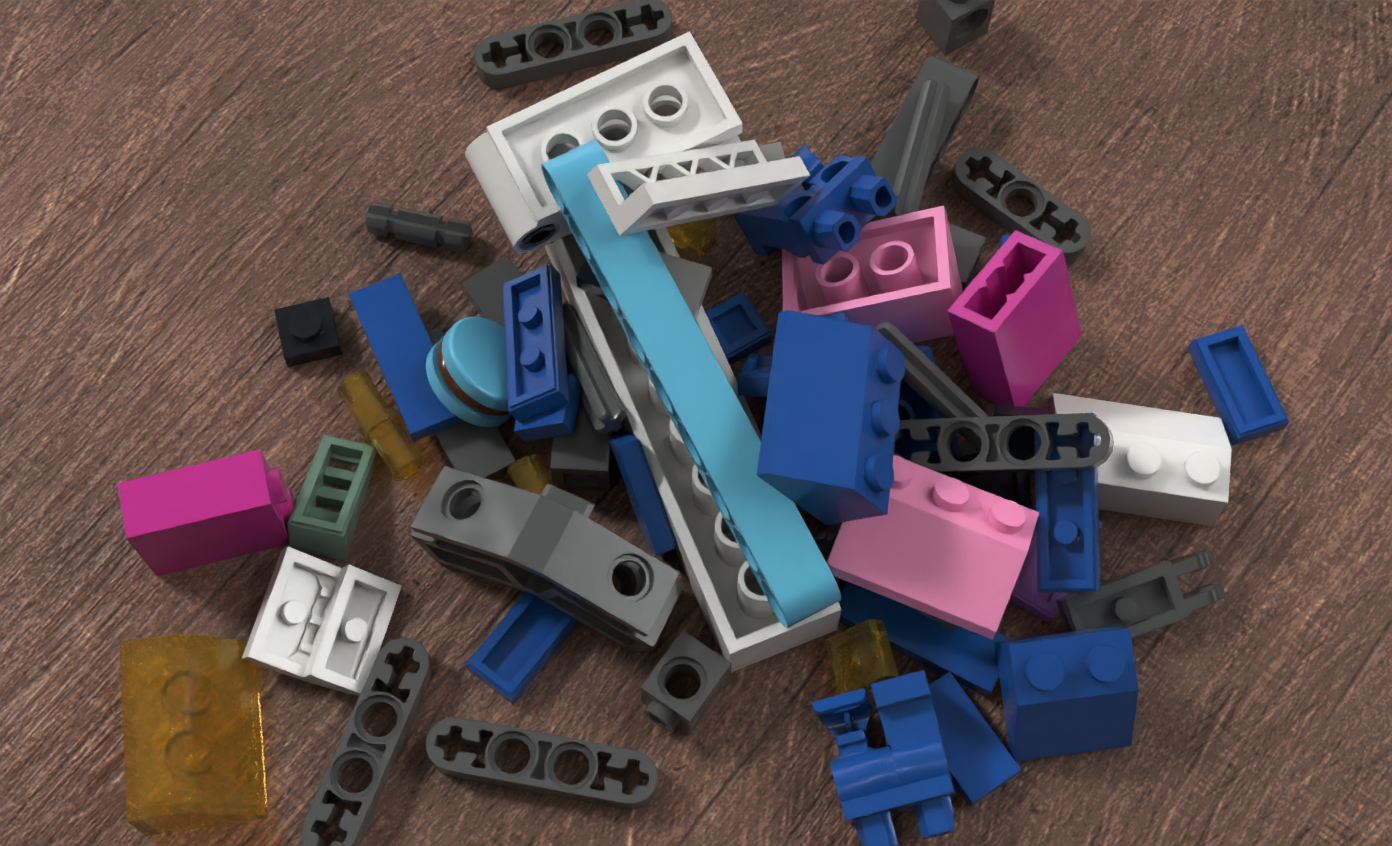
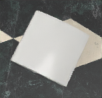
(321, 622)

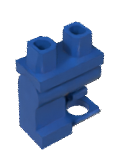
(824, 214)
(895, 777)

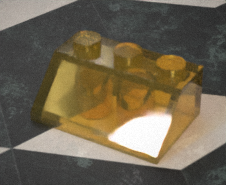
(191, 733)

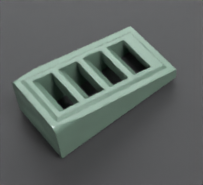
(324, 530)

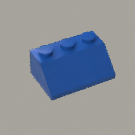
(831, 417)

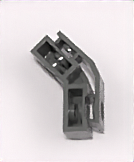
(550, 551)

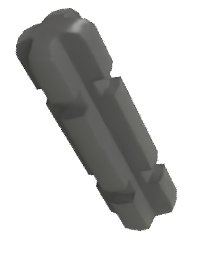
(418, 227)

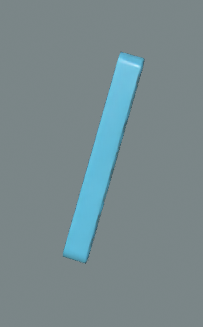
(694, 393)

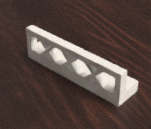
(689, 195)

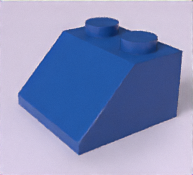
(1068, 692)

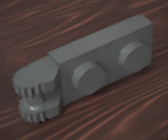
(1142, 598)

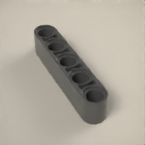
(962, 86)

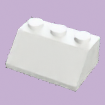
(1160, 460)

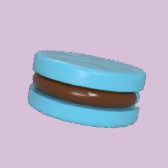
(471, 371)

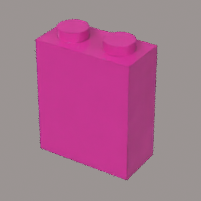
(1015, 320)
(206, 512)

